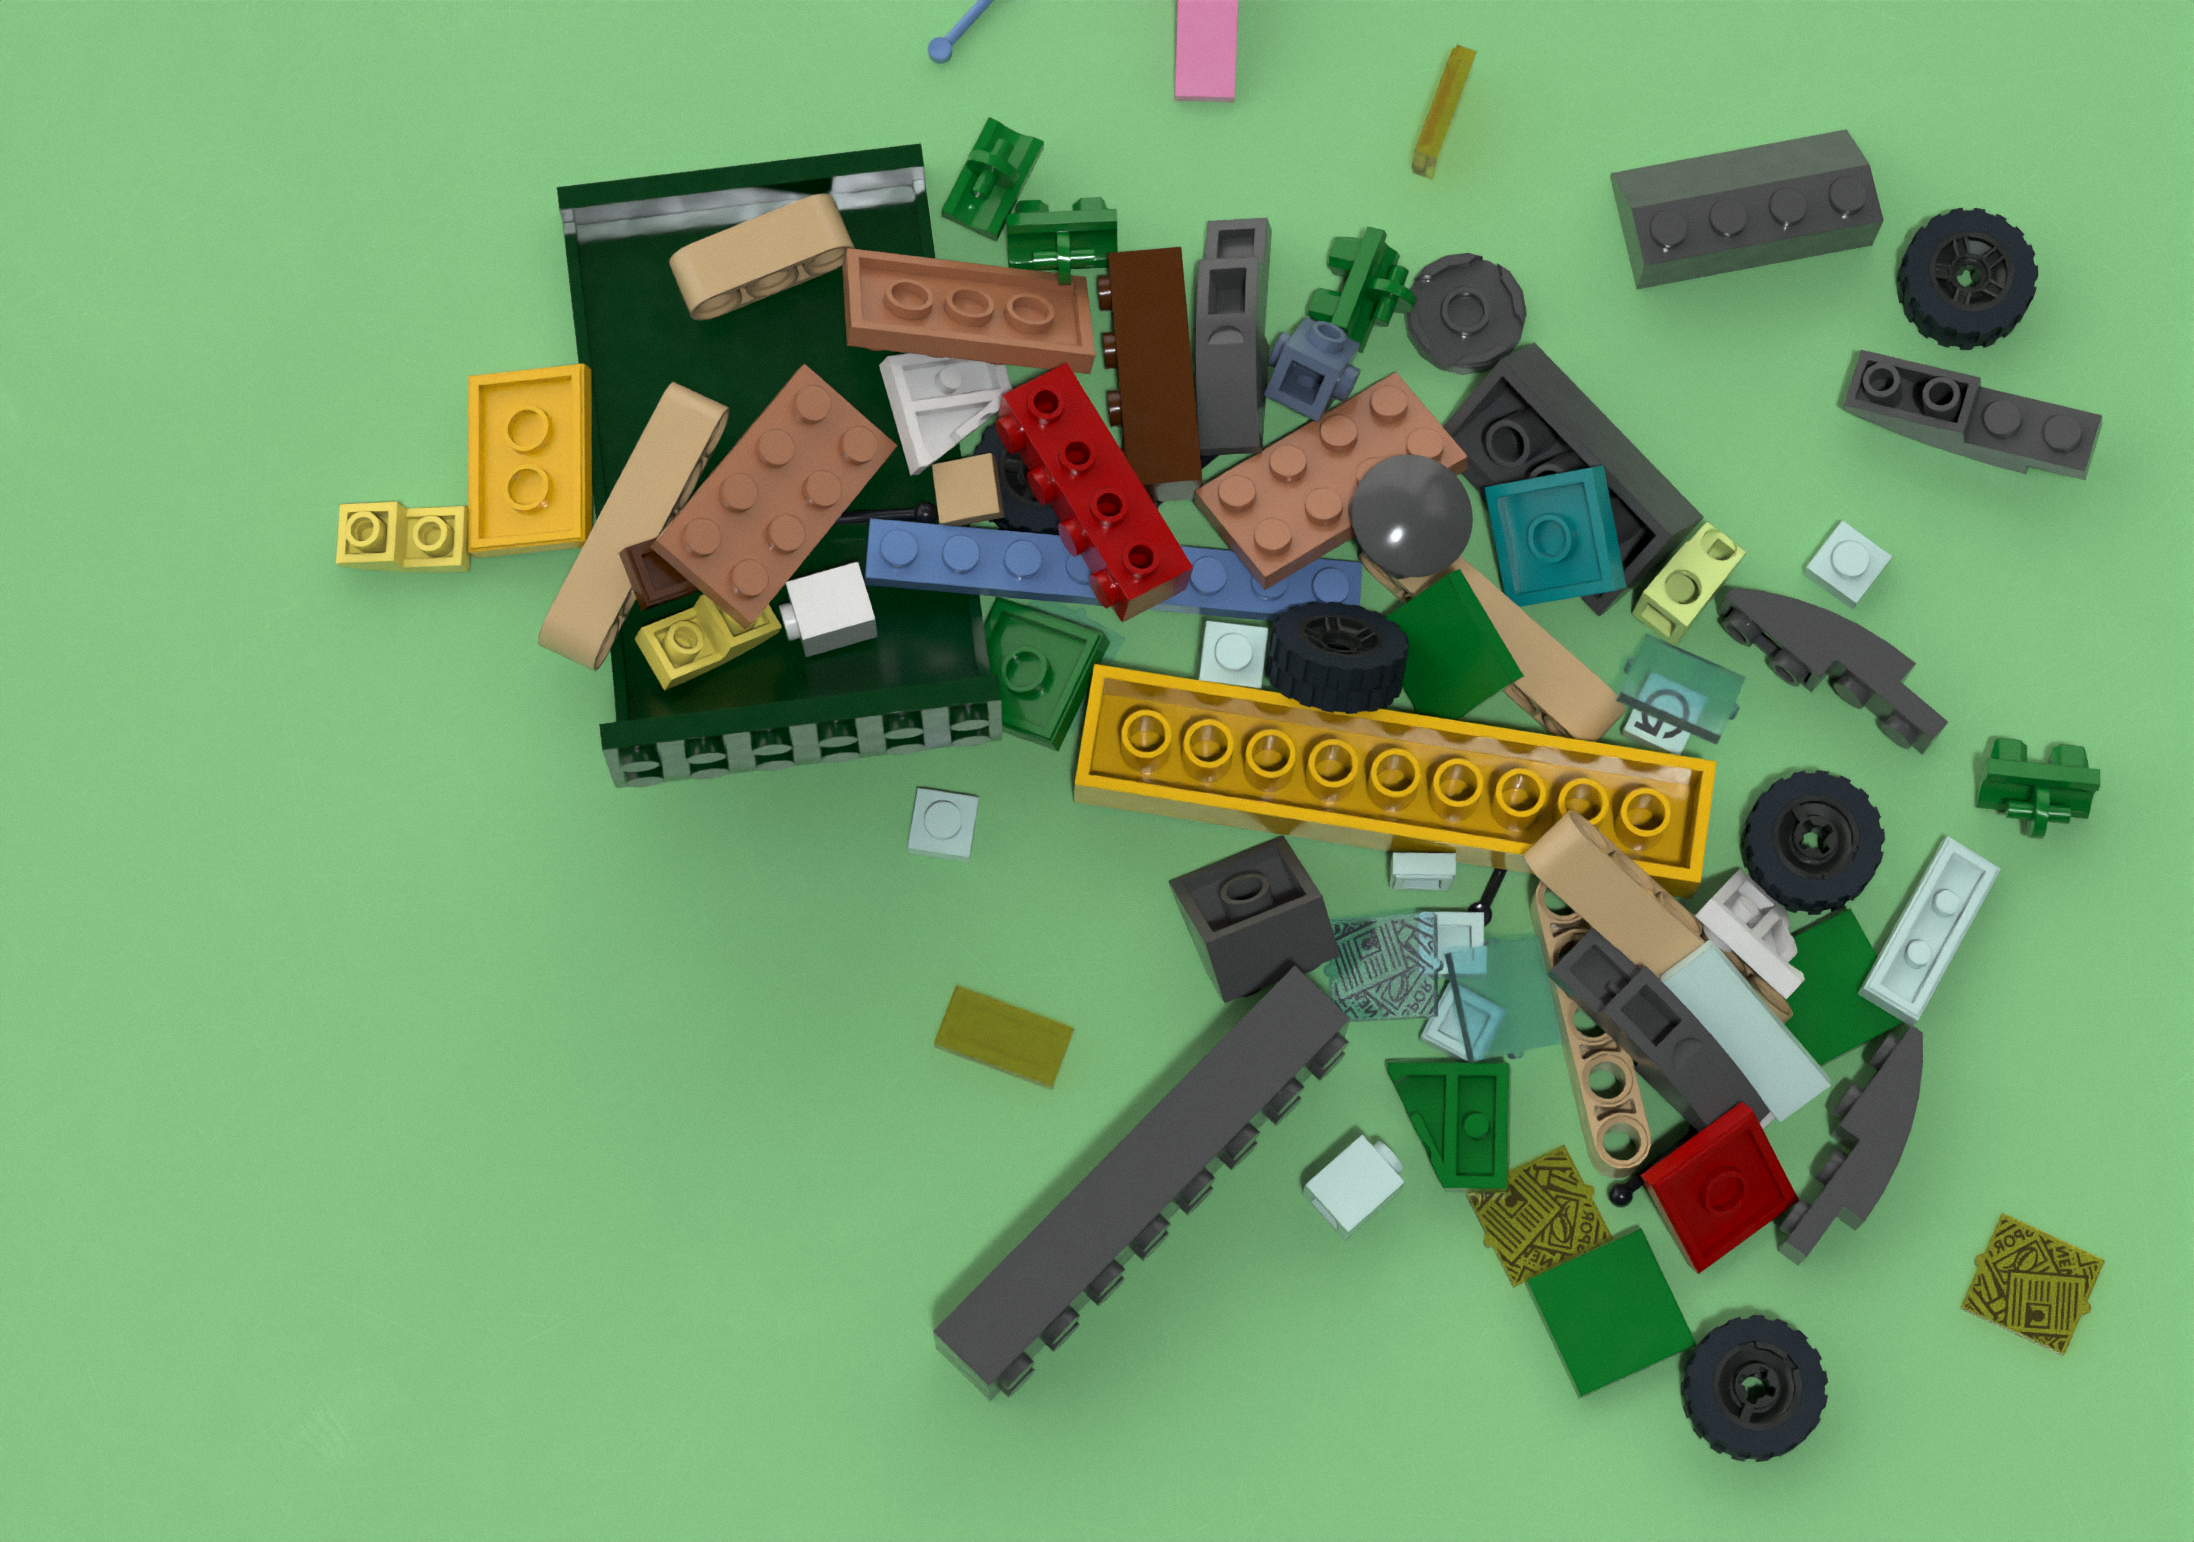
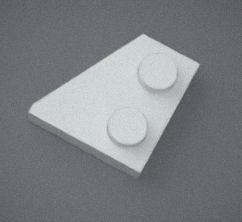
(940, 402)
(1755, 928)

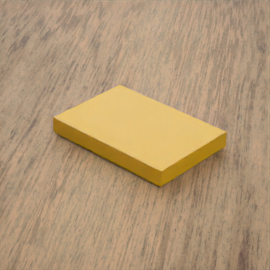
(529, 460)

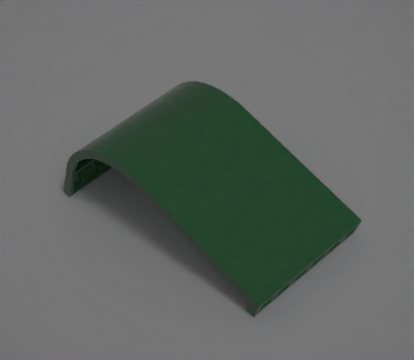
(771, 707)

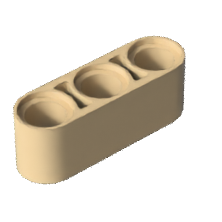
(761, 257)

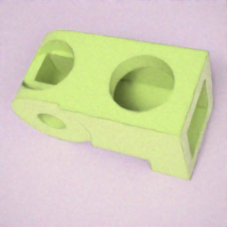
(1688, 583)

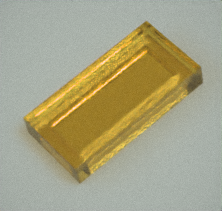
(1443, 111)
(1004, 1037)

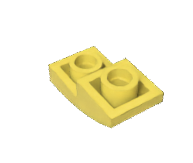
(402, 538)
(700, 641)

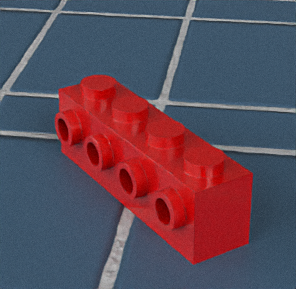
(1093, 493)

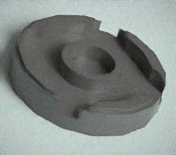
(1465, 314)

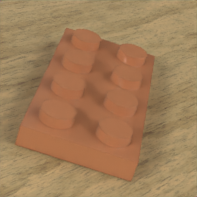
(966, 311)
(1296, 494)
(774, 496)

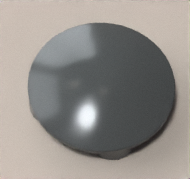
(1411, 516)

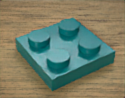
(1555, 536)

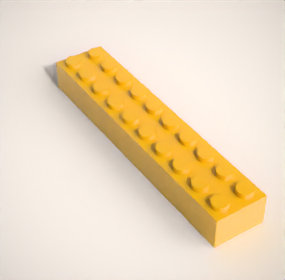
(1382, 776)

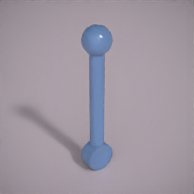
(941, 48)

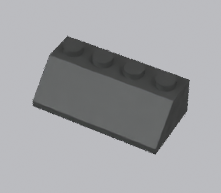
(1746, 208)
(1538, 423)

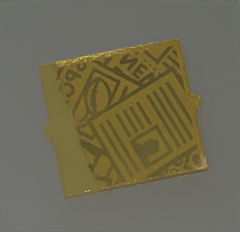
(1542, 1218)
(2032, 1284)

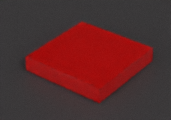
(1720, 1187)

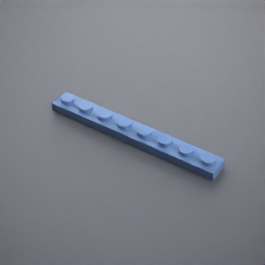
(1044, 570)

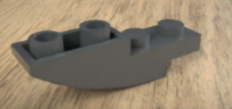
(1232, 337)
(1971, 420)
(1816, 642)
(1656, 1031)
(1875, 1131)

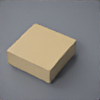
(968, 490)

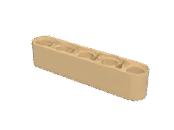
(640, 507)
(1555, 684)
(1626, 902)
(1591, 1054)

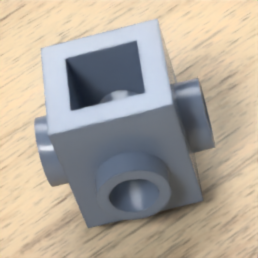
(1313, 368)

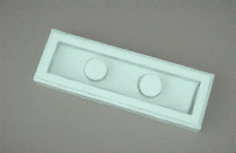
(1929, 931)
(1747, 1030)

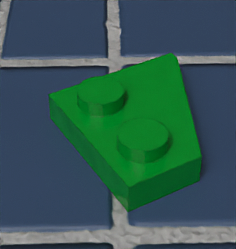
(1461, 1120)

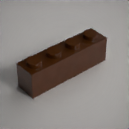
(1153, 370)

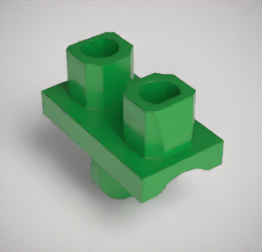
(992, 179)
(1061, 238)
(1372, 287)
(2037, 790)

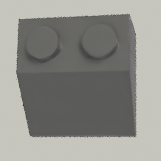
(1255, 918)

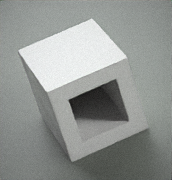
(828, 610)

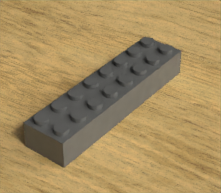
(1141, 1184)

